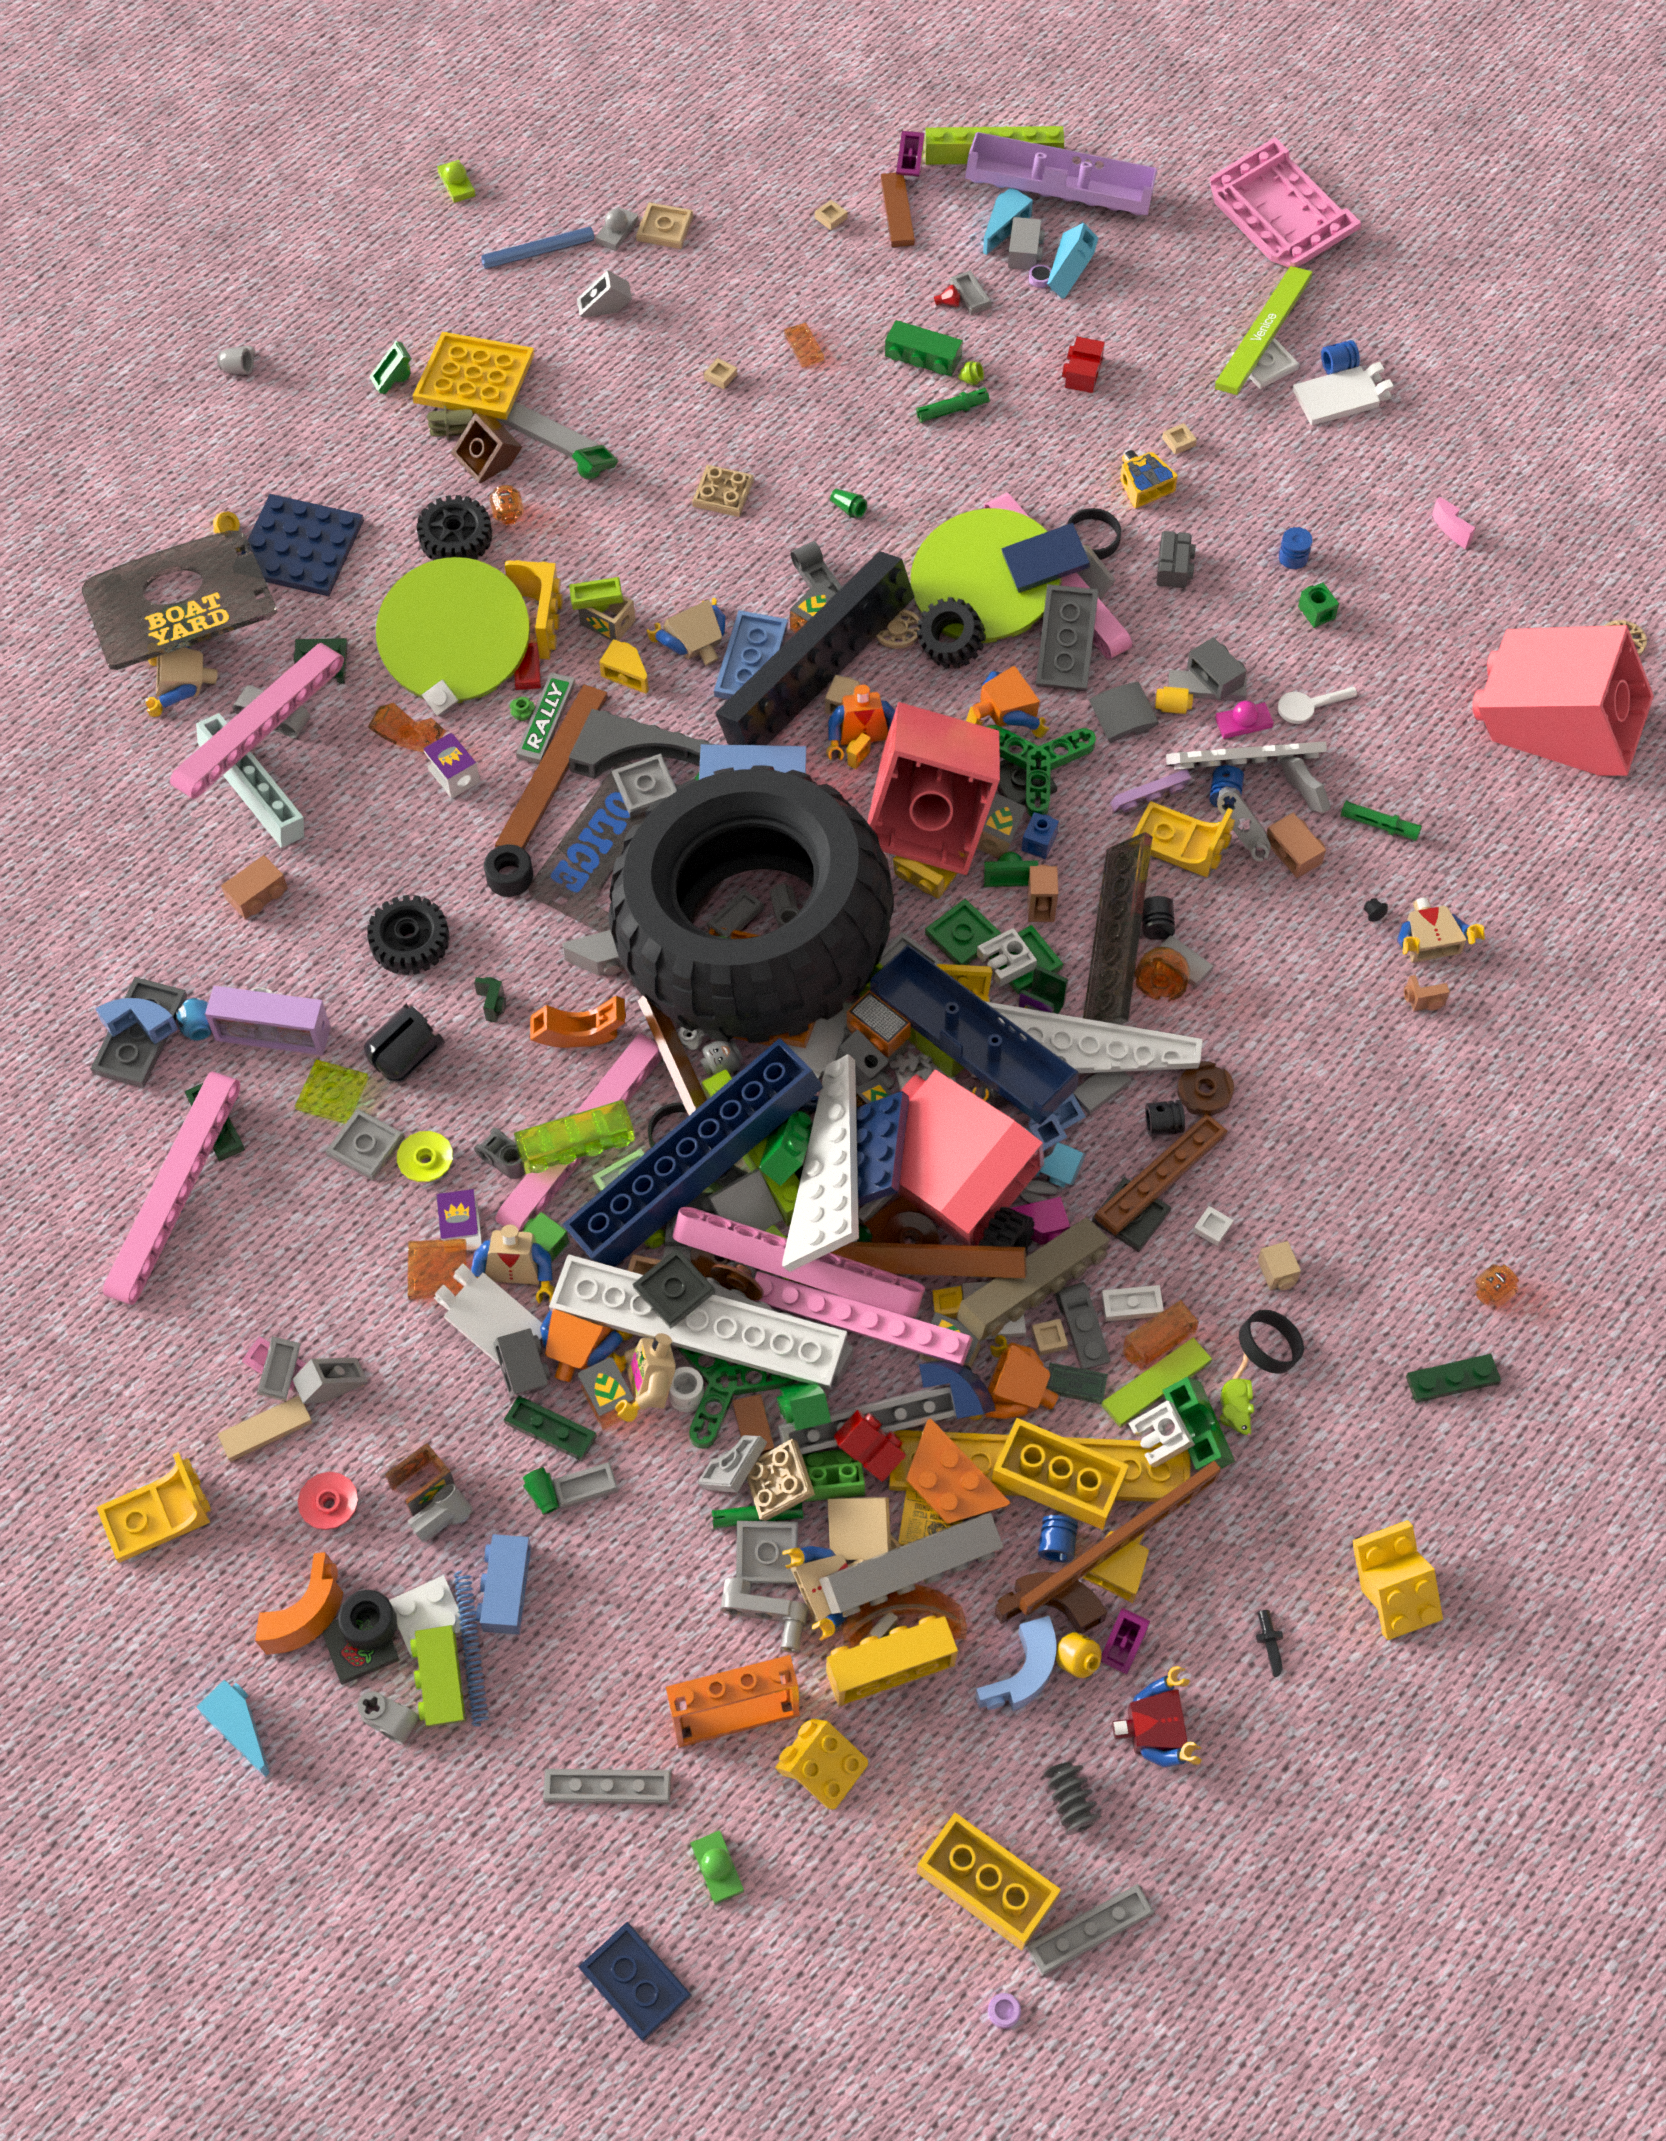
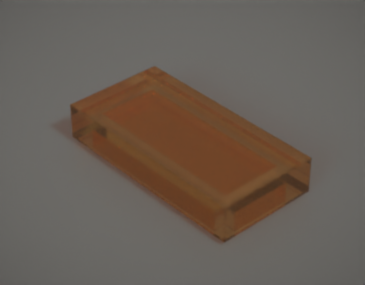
(804, 344)

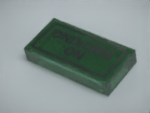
(1077, 1383)

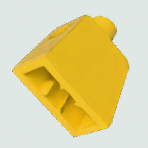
(1121, 1571)

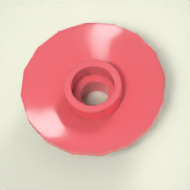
(322, 1489)

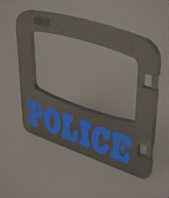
(588, 856)

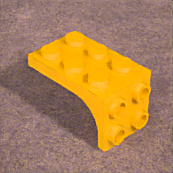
(540, 582)
(1184, 839)
(155, 1512)

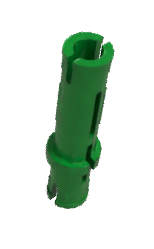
(962, 402)
(1389, 823)
(750, 1513)

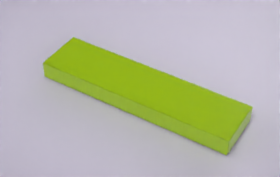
(1148, 1386)

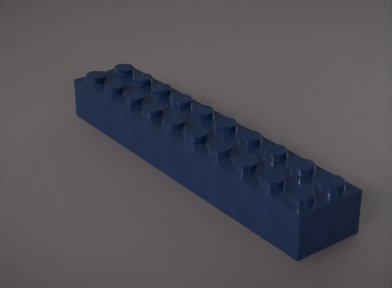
(693, 1155)

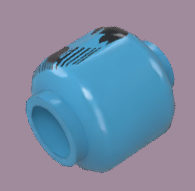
(193, 1020)

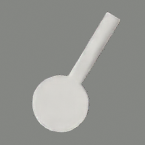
(1299, 708)

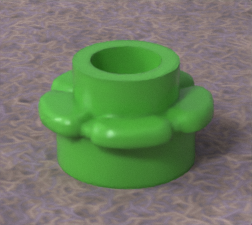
(522, 713)

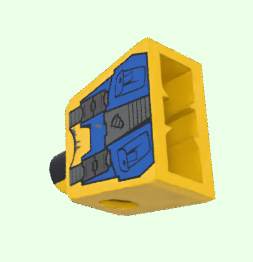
(1146, 478)

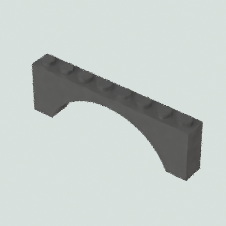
(614, 739)

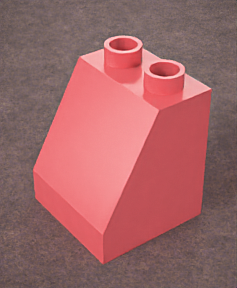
(1568, 696)
(934, 787)
(962, 1157)

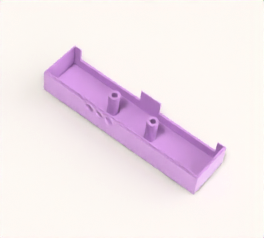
(1053, 173)

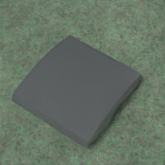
(1124, 711)

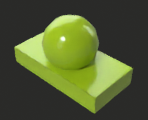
(456, 181)
(596, 594)

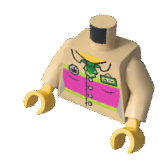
(649, 1373)

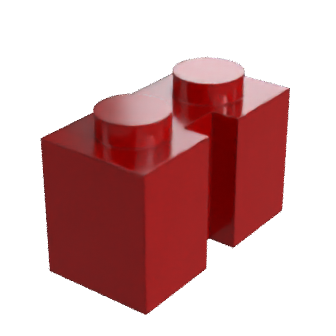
(1084, 364)
(870, 1445)

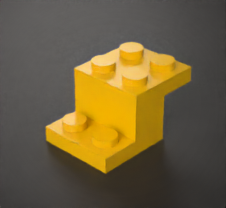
(1397, 1580)

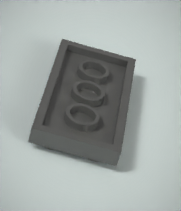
(1067, 637)
(131, 1053)

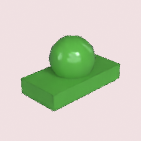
(717, 1867)

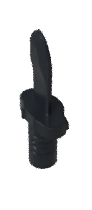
(1270, 1637)

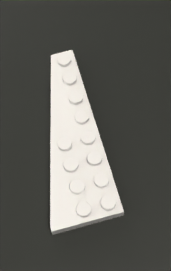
(1104, 1046)
(828, 1189)

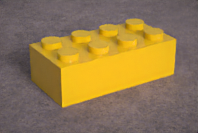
(1059, 1473)
(891, 1660)
(988, 1881)

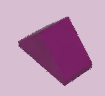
(910, 153)
(1124, 1640)

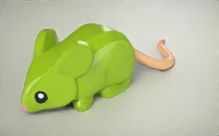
(1235, 1402)

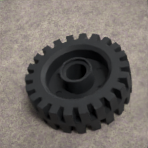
(454, 529)
(405, 917)

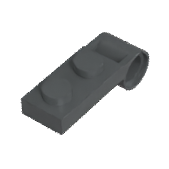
(812, 568)
(1083, 1325)

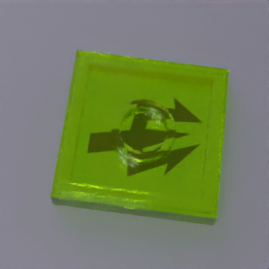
(331, 1091)

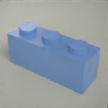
(504, 1584)

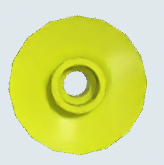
(420, 1146)

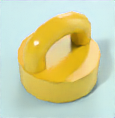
(225, 522)

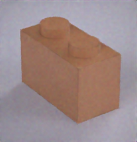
(1295, 845)
(254, 887)
(1042, 893)

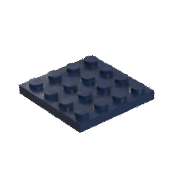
(303, 543)
(880, 1146)

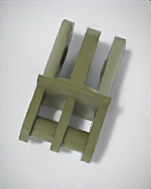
(448, 422)

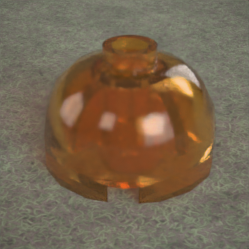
(1162, 973)

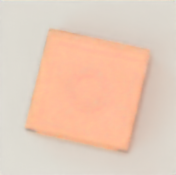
(433, 1265)

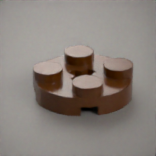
(1198, 1101)

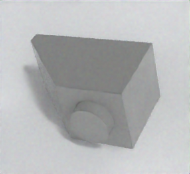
(604, 296)
(594, 953)
(328, 1378)

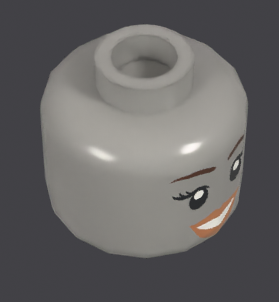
(721, 1056)

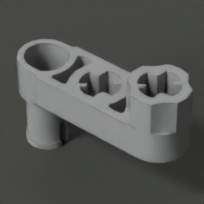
(1250, 837)
(739, 1602)

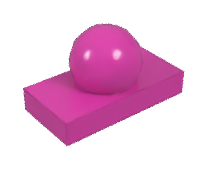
(1244, 719)

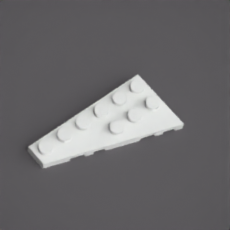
(1239, 755)

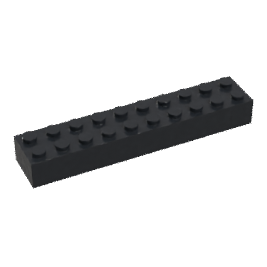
(817, 652)

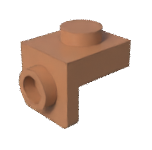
(1426, 997)

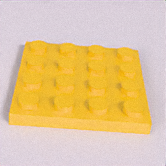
(473, 375)

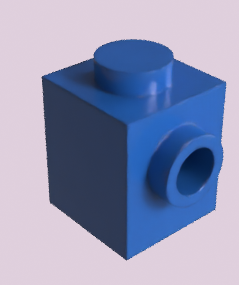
(1040, 835)

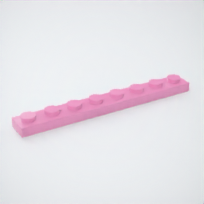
(864, 1319)

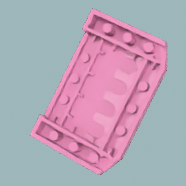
(1280, 206)

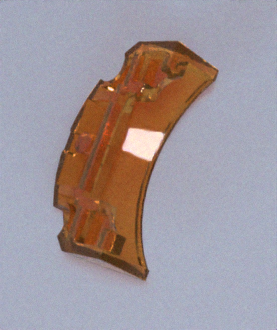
(920, 1600)

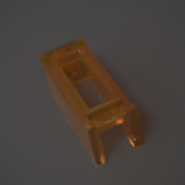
(1159, 1334)

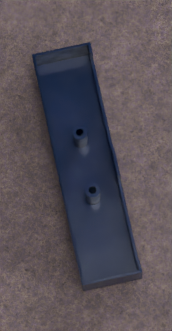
(973, 1034)

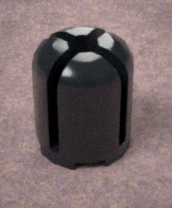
(402, 1045)

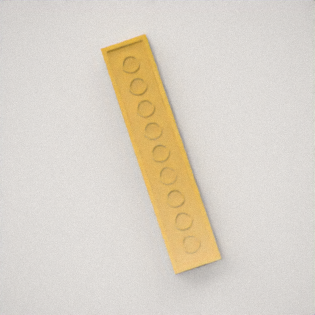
(1141, 1482)

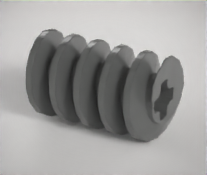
(1071, 1797)

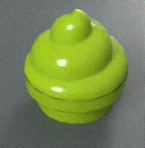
(972, 373)

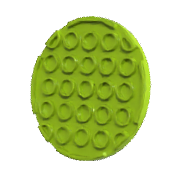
(967, 563)
(453, 625)

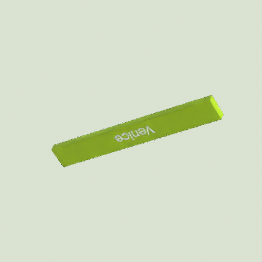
(1263, 330)

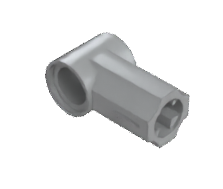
(783, 903)
(447, 1508)

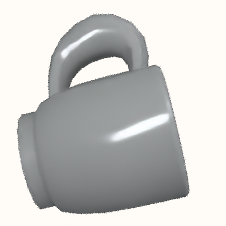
(237, 360)

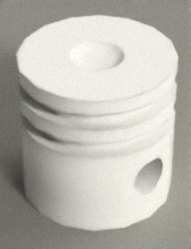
(686, 1389)

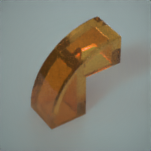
(400, 729)

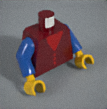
(1158, 1723)

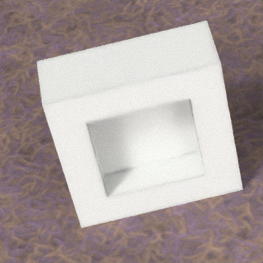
(440, 697)
(1213, 1226)

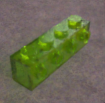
(574, 1137)

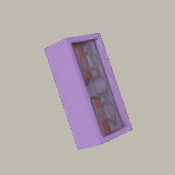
(268, 1020)

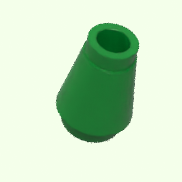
(849, 502)
(541, 1490)

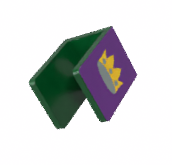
(1047, 992)

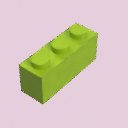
(438, 1676)

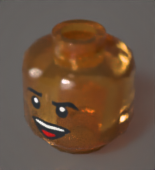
(506, 504)
(1496, 1285)

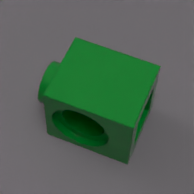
(1318, 604)

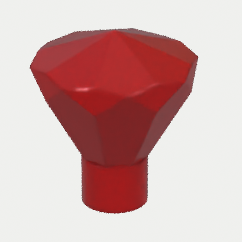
(949, 297)

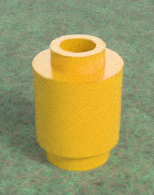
(1173, 700)

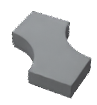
(1303, 781)

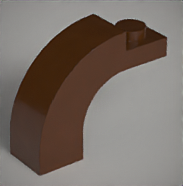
(1075, 1602)

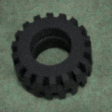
(943, 615)

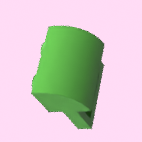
(834, 1475)

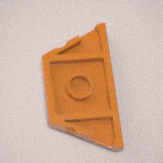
(950, 1479)

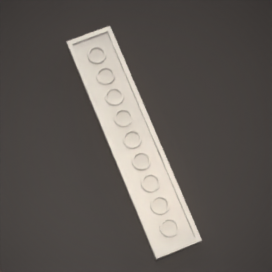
(714, 1328)

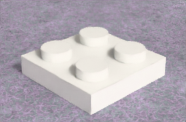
(426, 1608)

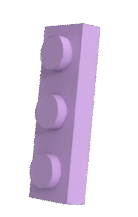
(1151, 791)

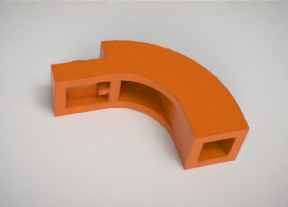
(578, 1029)
(306, 1619)

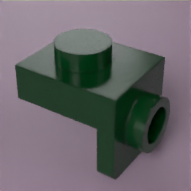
(495, 1000)

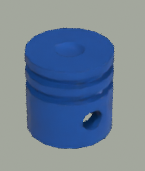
(1340, 357)
(1295, 548)
(1235, 780)
(1058, 1538)

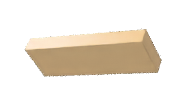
(264, 1428)

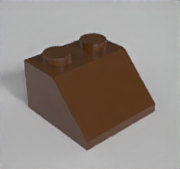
(485, 448)

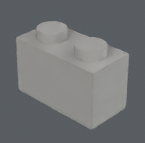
(1025, 242)

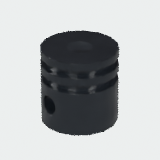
(1158, 918)
(1164, 1118)

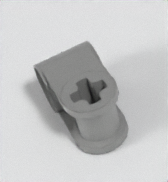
(391, 1720)

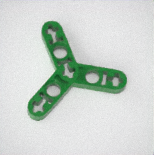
(1048, 759)
(724, 1396)

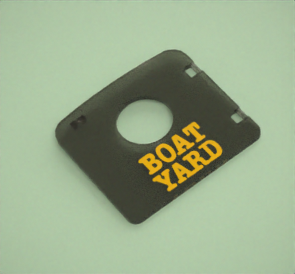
(140, 630)

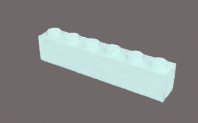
(258, 790)

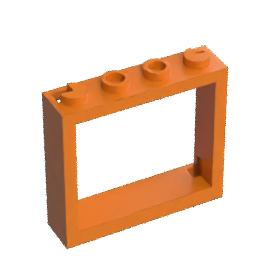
(734, 1700)

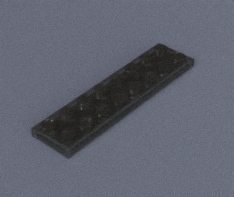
(1118, 931)

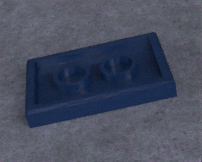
(1045, 557)
(635, 1982)

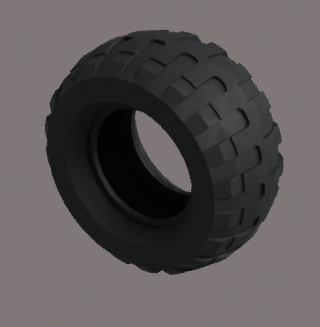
(737, 826)

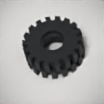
(1008, 1230)

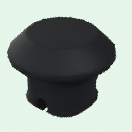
(1375, 909)

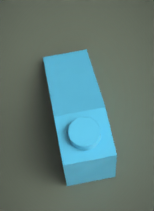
(1007, 205)
(234, 1720)

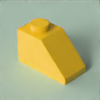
(623, 665)

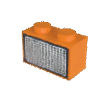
(878, 1023)

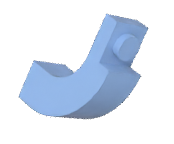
(1021, 1689)

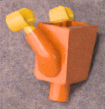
(1017, 1382)

